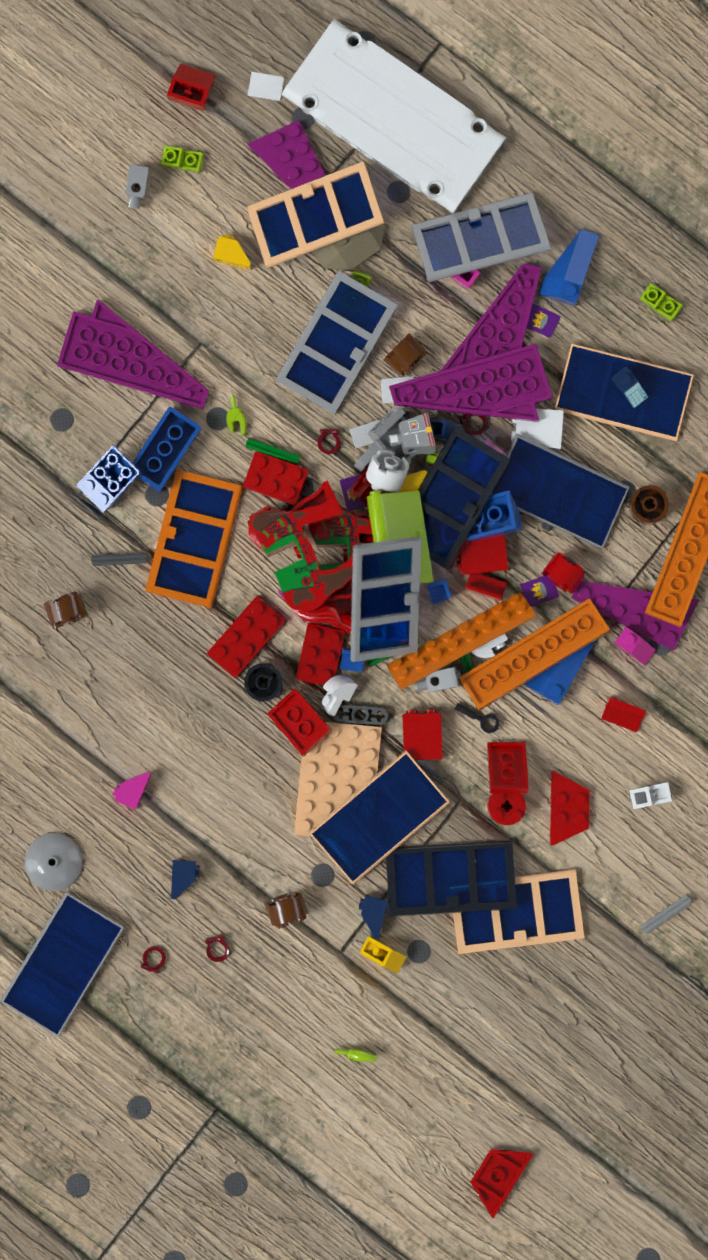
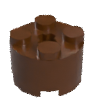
(404, 354)
(659, 501)
(65, 610)
(286, 909)

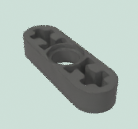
(374, 711)

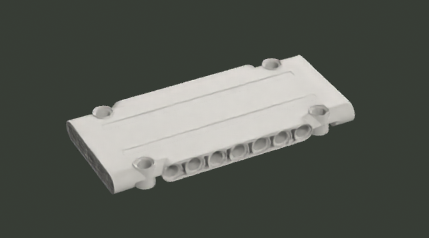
(393, 116)

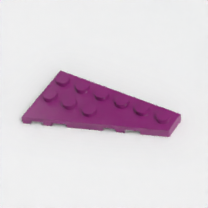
(289, 155)
(628, 609)

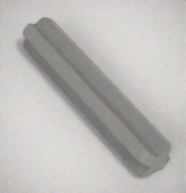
(666, 914)

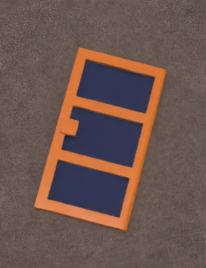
(194, 538)

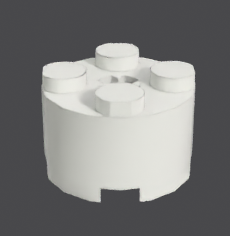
(387, 471)

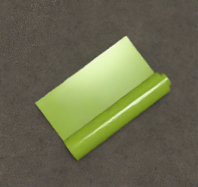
(400, 517)

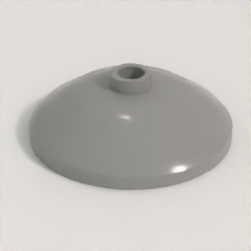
(67, 858)

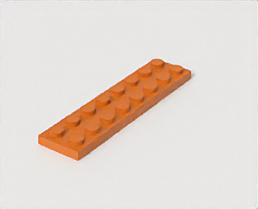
(684, 559)
(461, 640)
(534, 654)

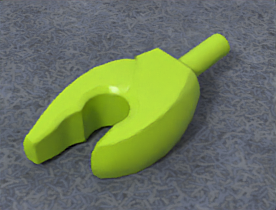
(236, 414)
(358, 1055)

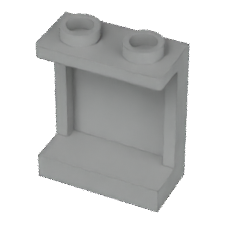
(388, 426)

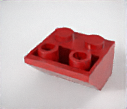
(191, 87)

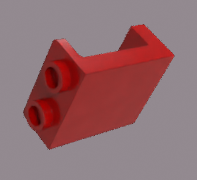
(483, 556)
(422, 734)

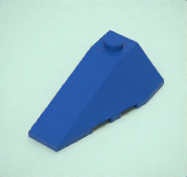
(568, 273)
(498, 518)
(556, 680)

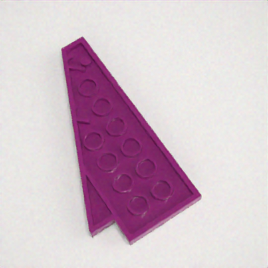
(503, 323)
(116, 353)
(491, 387)

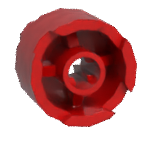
(563, 573)
(513, 815)

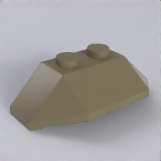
(351, 251)

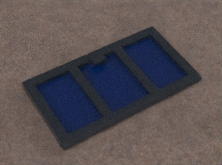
(458, 493)
(451, 878)

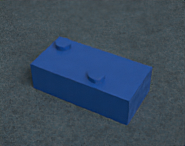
(165, 448)

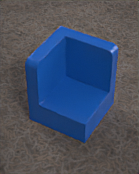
(439, 591)
(347, 664)

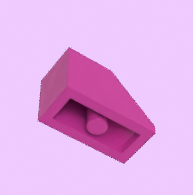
(634, 646)
(132, 790)

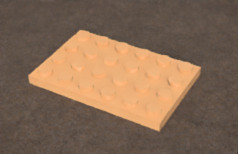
(335, 772)

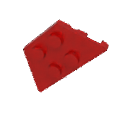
(567, 808)
(498, 1176)

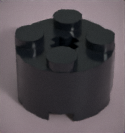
(252, 680)

